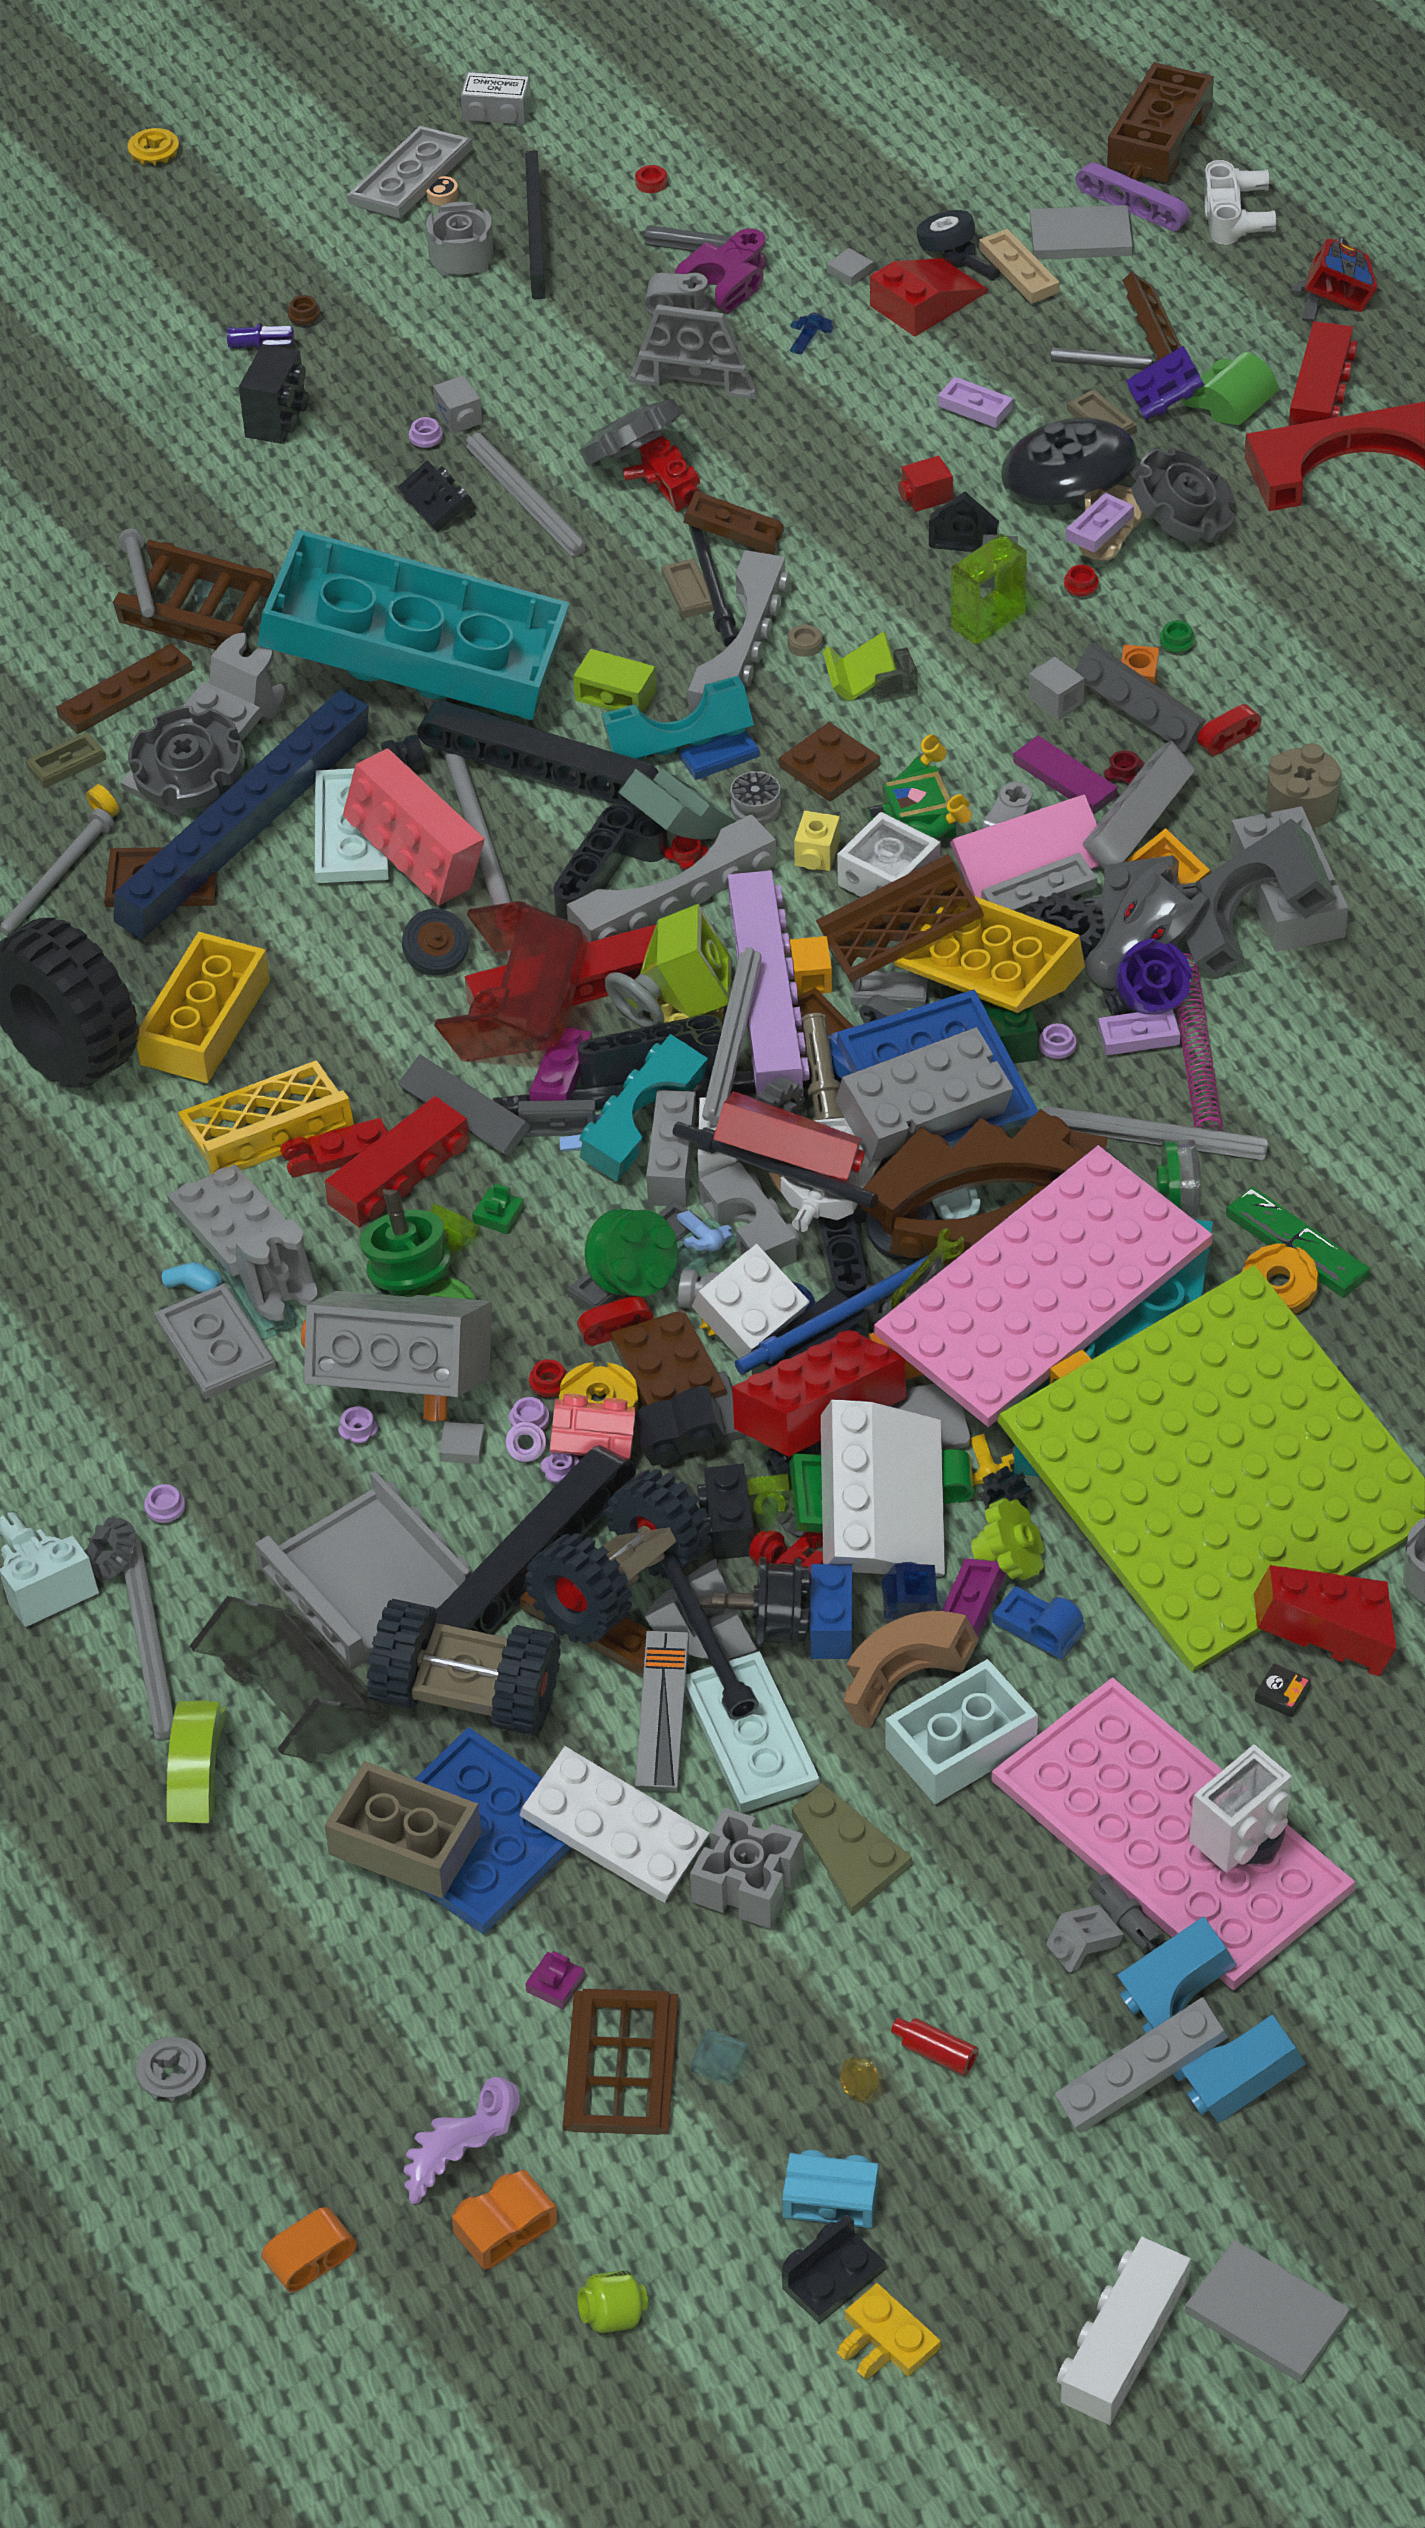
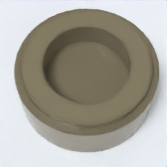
(804, 640)

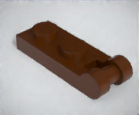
(734, 523)

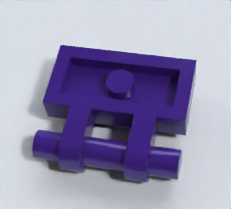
(1165, 383)

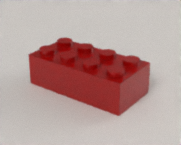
(787, 1401)

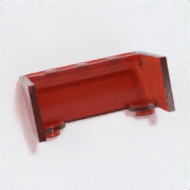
(536, 987)

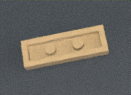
(1019, 266)

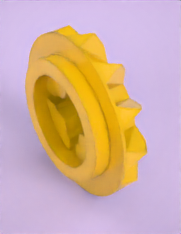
(163, 142)

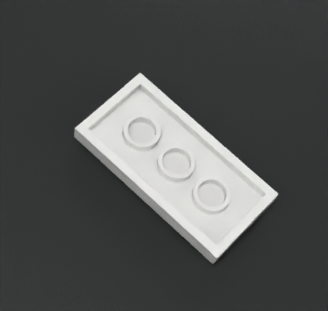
(614, 1824)

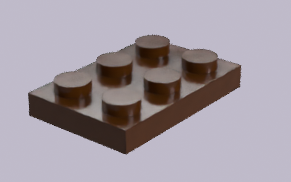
(666, 1358)

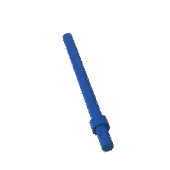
(775, 1348)

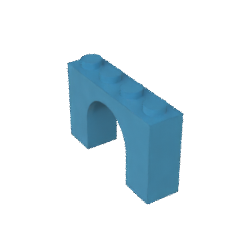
(1227, 2074)

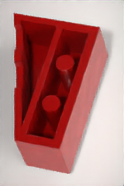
(1329, 1611)

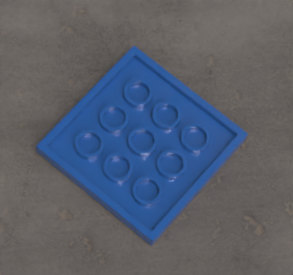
(930, 1023)
(510, 1850)

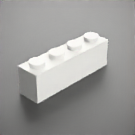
(1124, 2330)

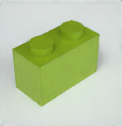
(614, 681)

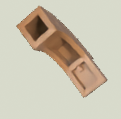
(901, 1648)

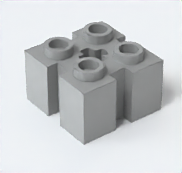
(747, 1868)

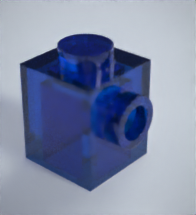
(909, 1589)

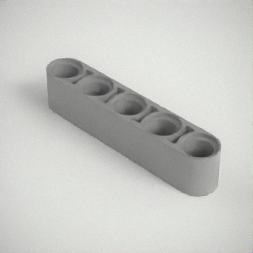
(1139, 805)

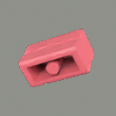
(583, 1425)

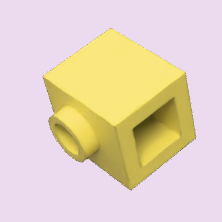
(817, 840)

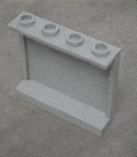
(357, 1562)

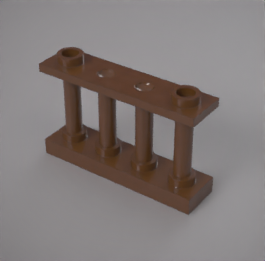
(198, 626)

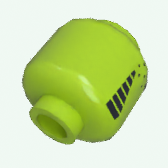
(611, 2301)

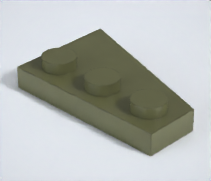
(851, 1849)

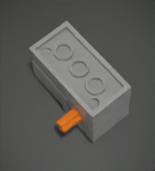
(399, 1345)

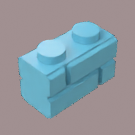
(830, 2188)

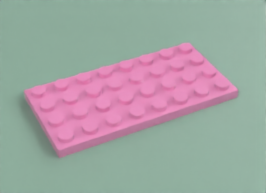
(1042, 1285)
(1121, 1798)

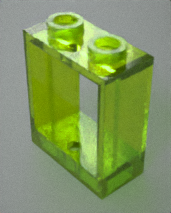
(972, 615)

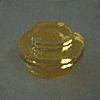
(859, 2078)

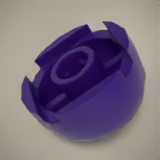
(1153, 977)

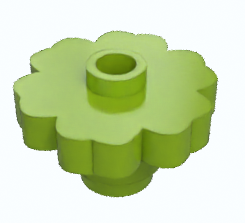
(1010, 1540)

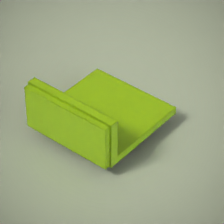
(857, 670)

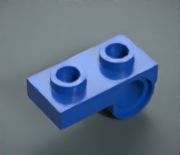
(1047, 1626)

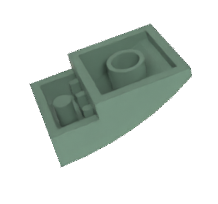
(676, 805)

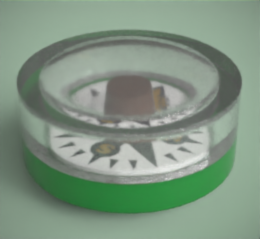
(1180, 1175)

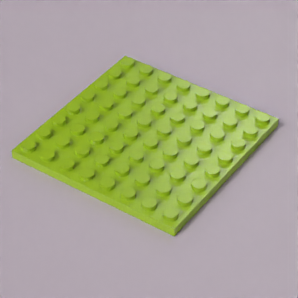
(1216, 1455)

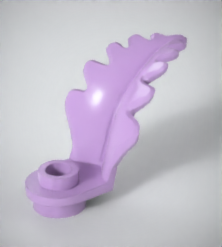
(452, 2136)

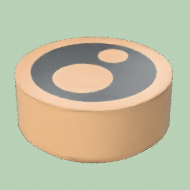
(443, 191)

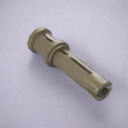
(823, 1086)

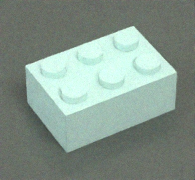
(960, 1731)

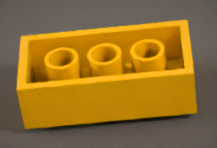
(202, 1007)

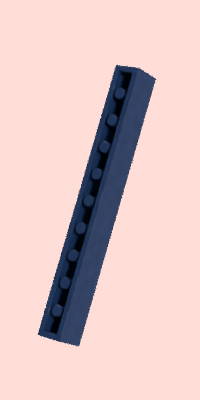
(240, 814)

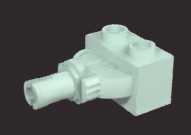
(43, 1573)

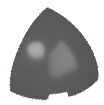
(728, 1624)

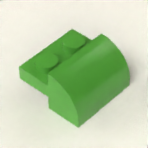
(1235, 389)

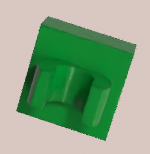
(498, 1209)

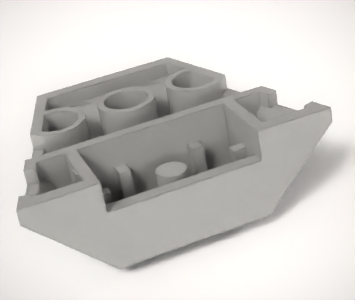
(694, 349)

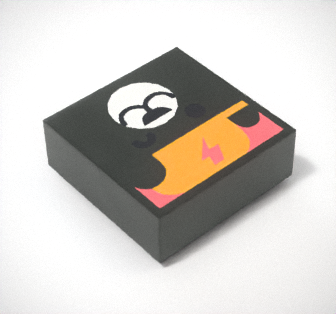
(1282, 1690)

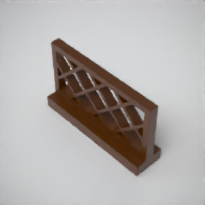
(901, 901)

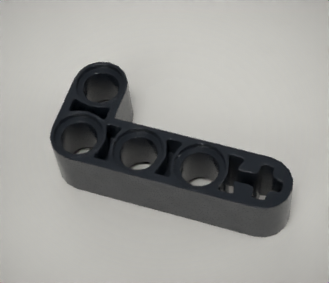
(616, 834)
(614, 1056)
(842, 1252)

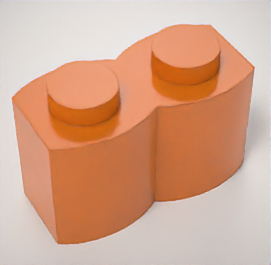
(504, 2218)

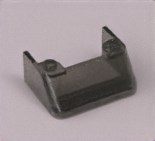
(296, 1671)

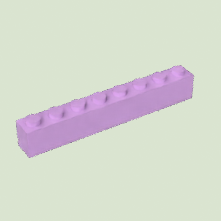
(771, 1018)

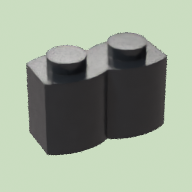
(679, 1426)

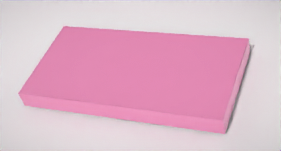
(1025, 844)

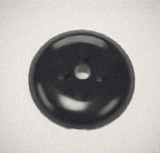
(1068, 460)

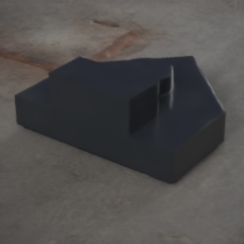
(961, 525)

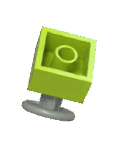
(681, 966)

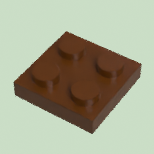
(829, 761)

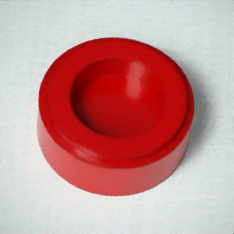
(651, 179)

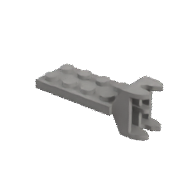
(235, 688)
(248, 1239)

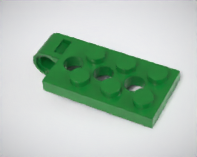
(807, 1485)

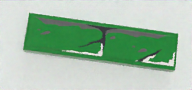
(1276, 1225)

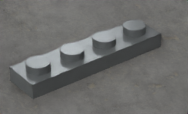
(1139, 697)

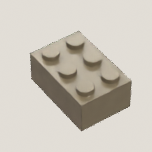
(403, 1829)

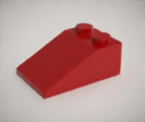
(921, 292)

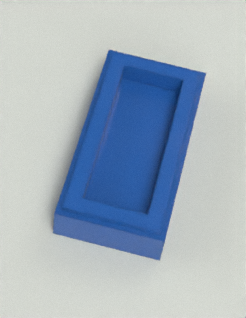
(718, 754)

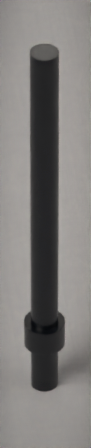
(722, 617)
(705, 1142)

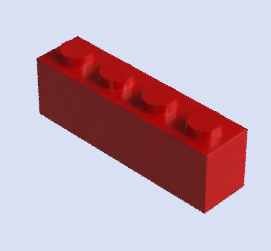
(1323, 373)
(397, 1161)

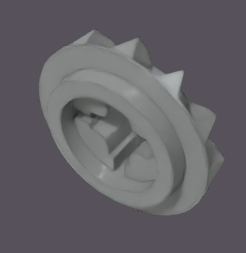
(165, 2054)

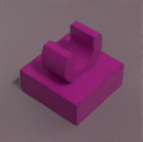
(555, 1979)

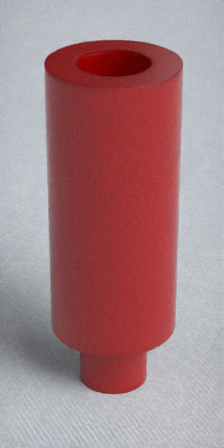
(936, 2045)

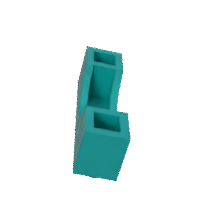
(719, 712)
(614, 1139)

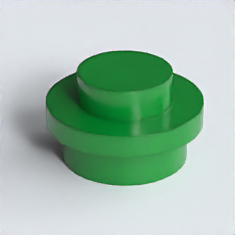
(1177, 636)

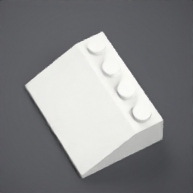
(881, 1487)

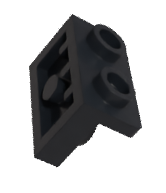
(434, 496)
(830, 2269)

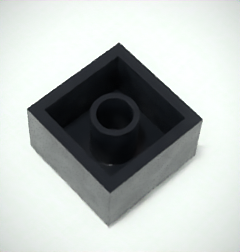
(273, 394)

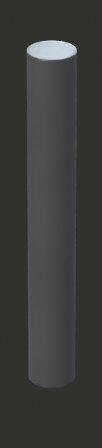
(1101, 358)

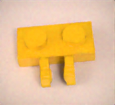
(891, 2330)

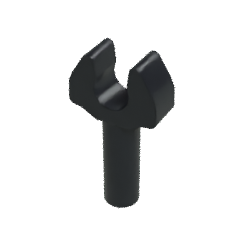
(967, 257)

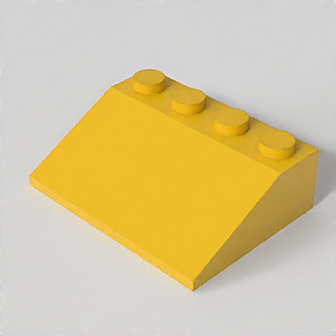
(1001, 957)

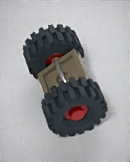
(587, 1586)
(463, 1667)

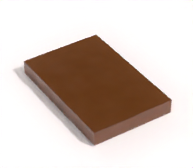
(127, 861)

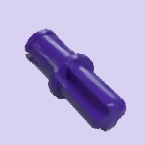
(259, 335)

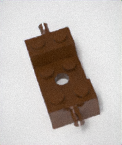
(1156, 119)

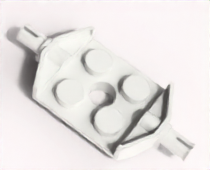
(818, 1203)

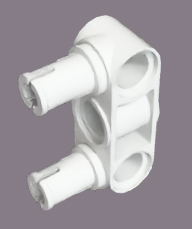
(1223, 202)

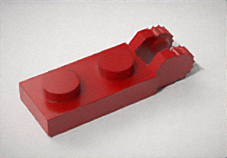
(330, 1148)

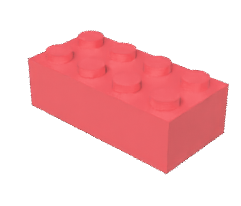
(413, 826)

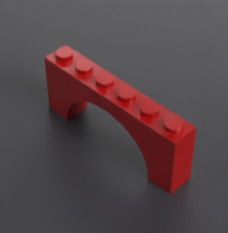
(1286, 454)

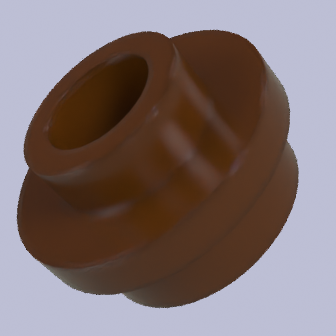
(303, 310)

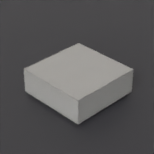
(850, 267)
(462, 1442)

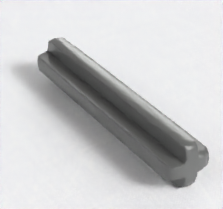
(680, 238)

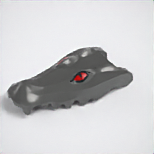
(1147, 911)

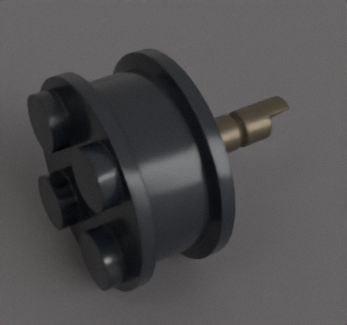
(774, 1602)

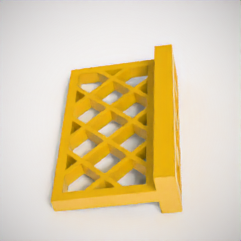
(265, 1135)

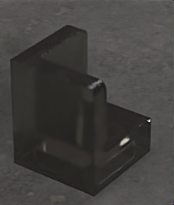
(897, 683)

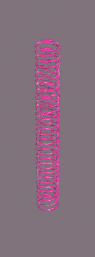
(1201, 1057)

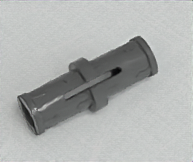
(1126, 1913)

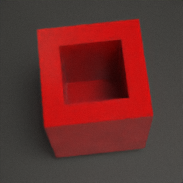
(926, 483)

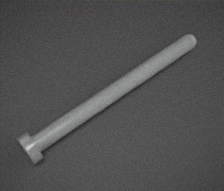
(132, 543)
(99, 822)

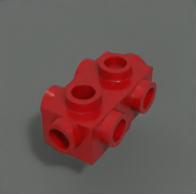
(667, 470)

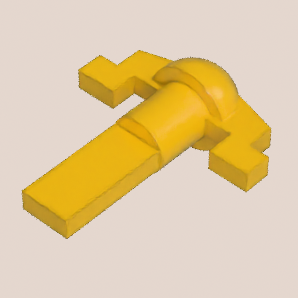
(985, 1459)

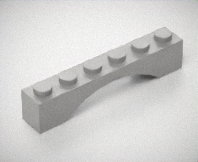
(758, 590)
(738, 849)

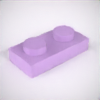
(975, 402)
(1099, 522)
(1138, 1032)

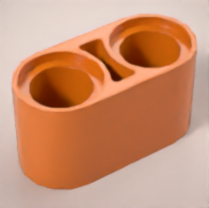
(308, 2249)

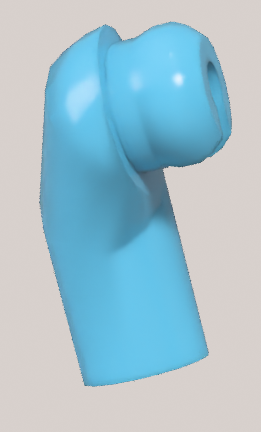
(192, 1275)

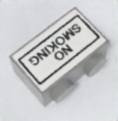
(495, 98)

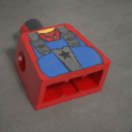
(1342, 275)

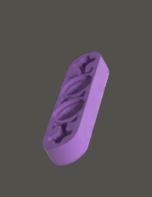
(1164, 210)

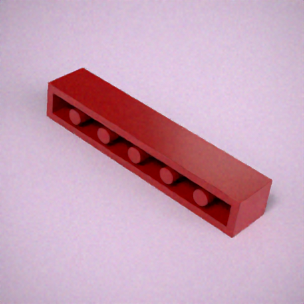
(617, 953)

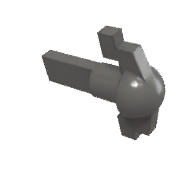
(1311, 301)

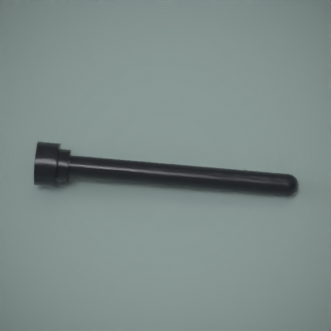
(737, 1698)

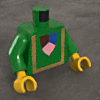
(920, 796)

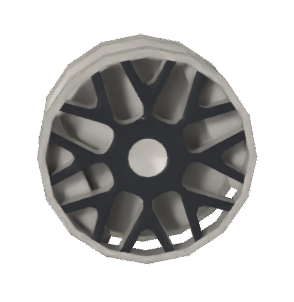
(756, 796)

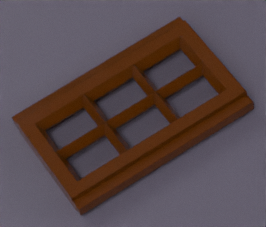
(581, 2059)

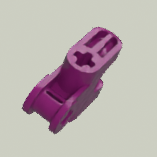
(732, 267)

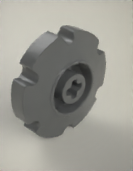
(630, 431)
(1183, 495)
(186, 757)

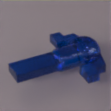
(812, 324)

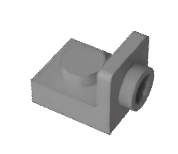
(1082, 1933)

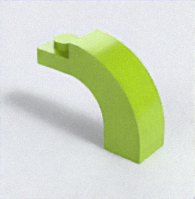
(193, 1760)

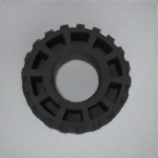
(64, 1003)

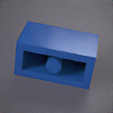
(831, 1611)

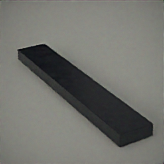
(534, 225)

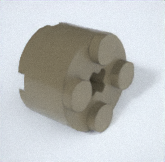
(1307, 780)

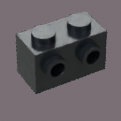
(728, 1510)

